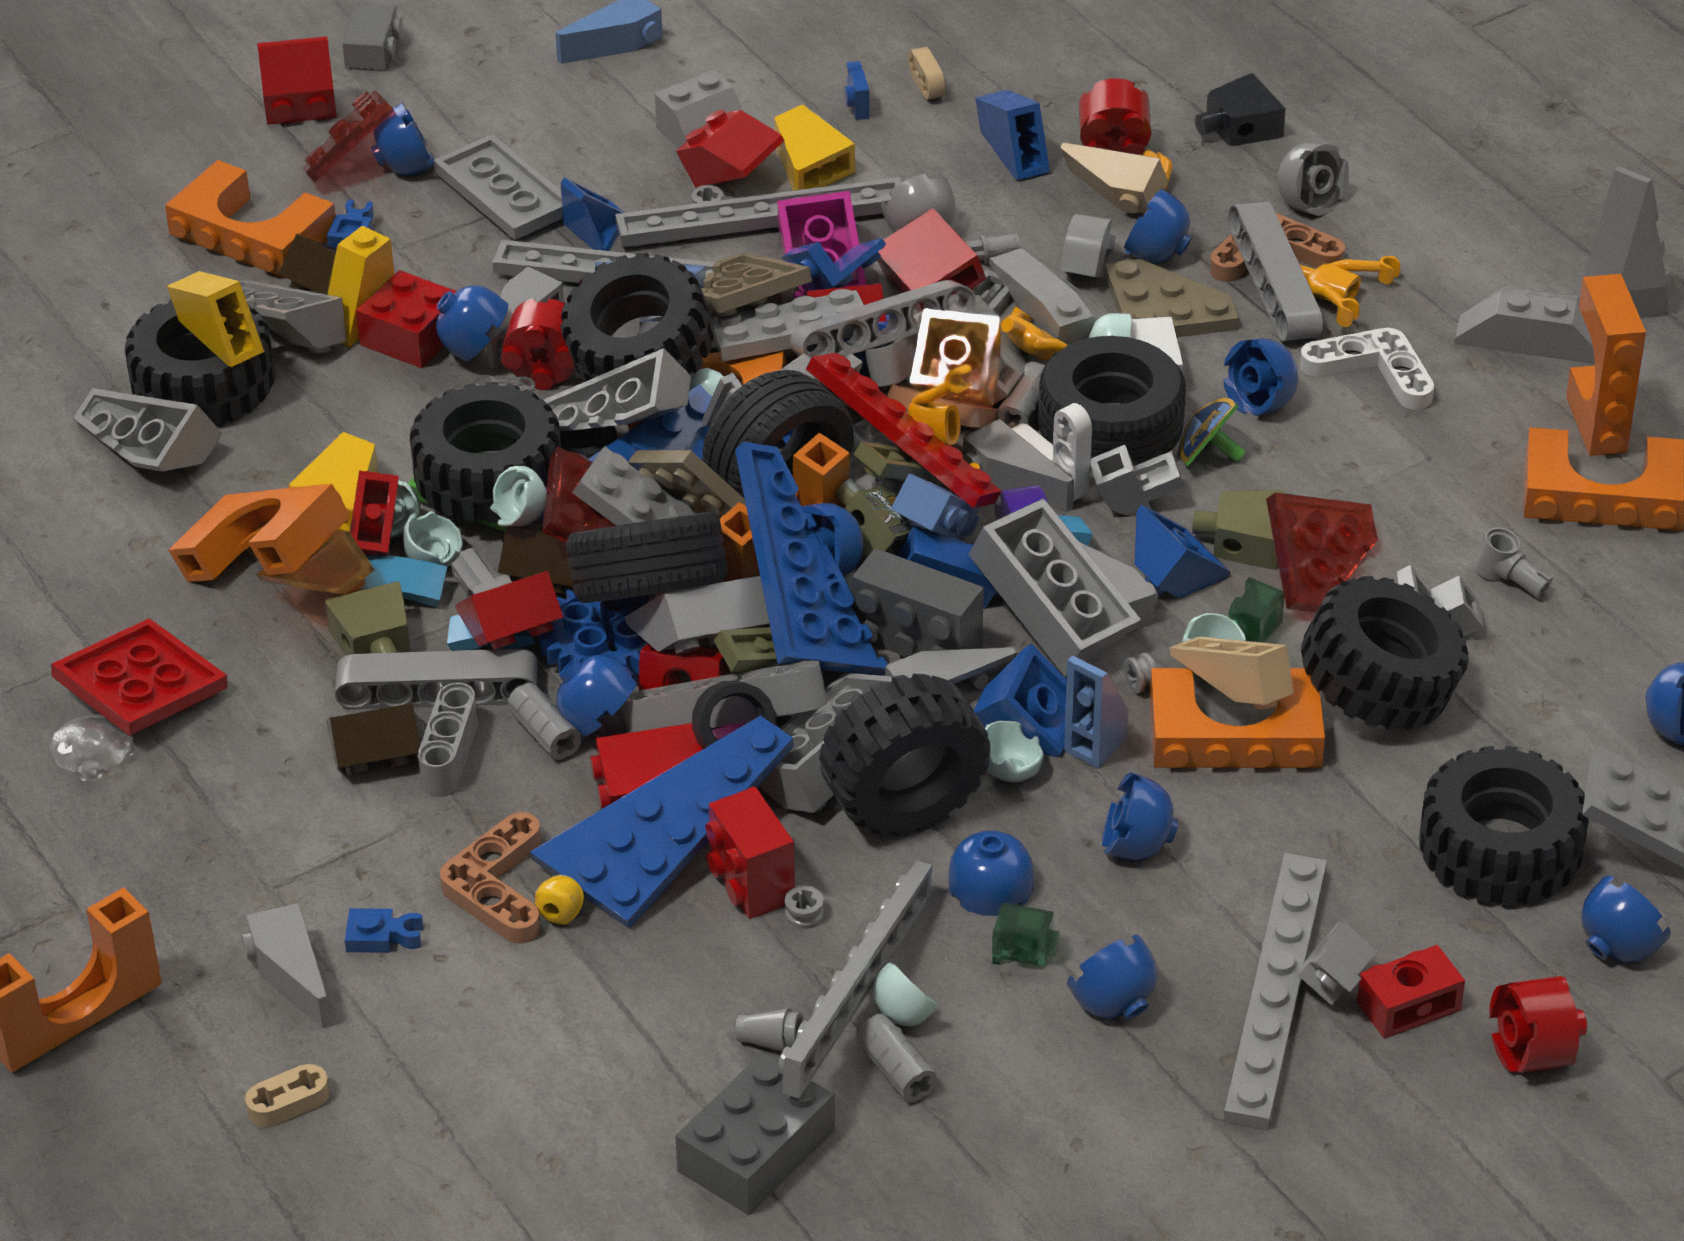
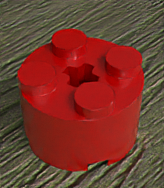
(1115, 117)
(536, 344)
(1536, 1024)

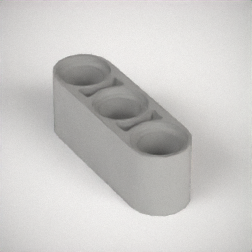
(448, 739)

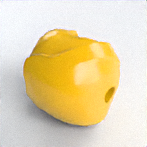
(559, 899)

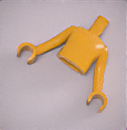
(1338, 285)
(1030, 337)
(942, 417)

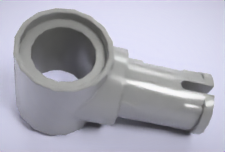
(1502, 559)

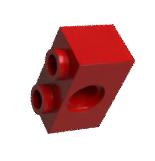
(374, 512)
(662, 667)
(1410, 991)

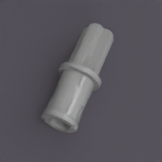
(994, 246)

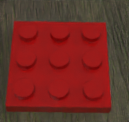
(139, 676)

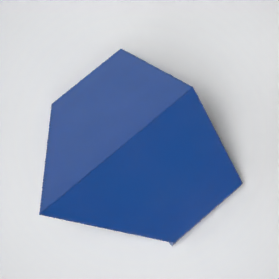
(589, 215)

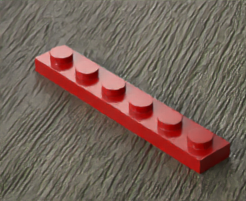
(910, 435)

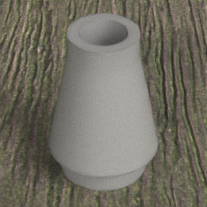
(769, 1029)

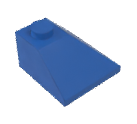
(1173, 556)
(1029, 694)

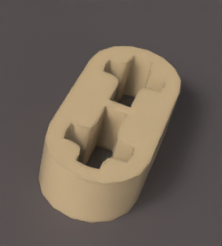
(926, 73)
(287, 1095)

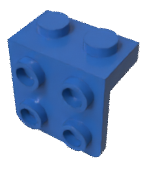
(838, 274)

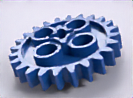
(582, 636)

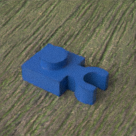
(857, 90)
(346, 224)
(377, 928)

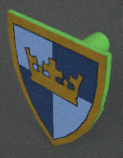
(1205, 427)

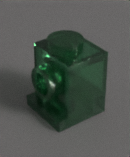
(1258, 610)
(1024, 935)

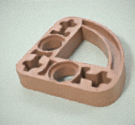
(970, 413)

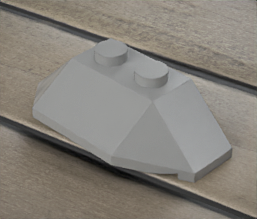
(1528, 324)

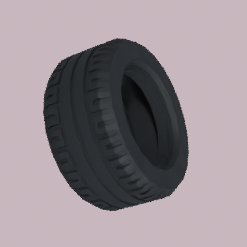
(765, 412)

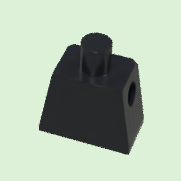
(1242, 112)

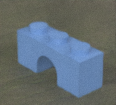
(935, 508)

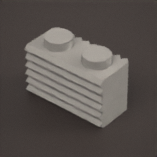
(371, 36)

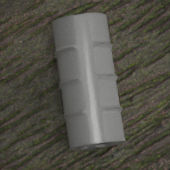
(1023, 398)
(544, 721)
(896, 1058)

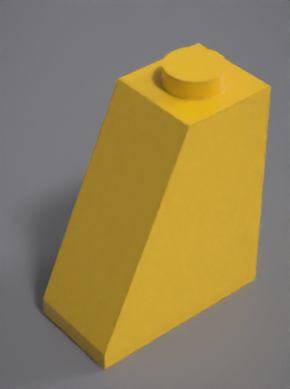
(812, 150)
(359, 270)
(217, 315)
(340, 466)

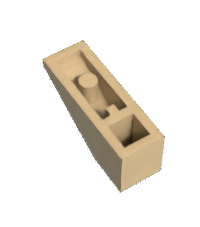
(1120, 177)
(1239, 669)

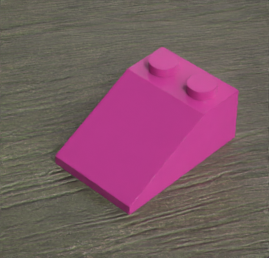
(822, 220)

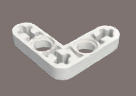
(1328, 358)
(1070, 445)

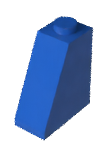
(1015, 132)
(945, 556)

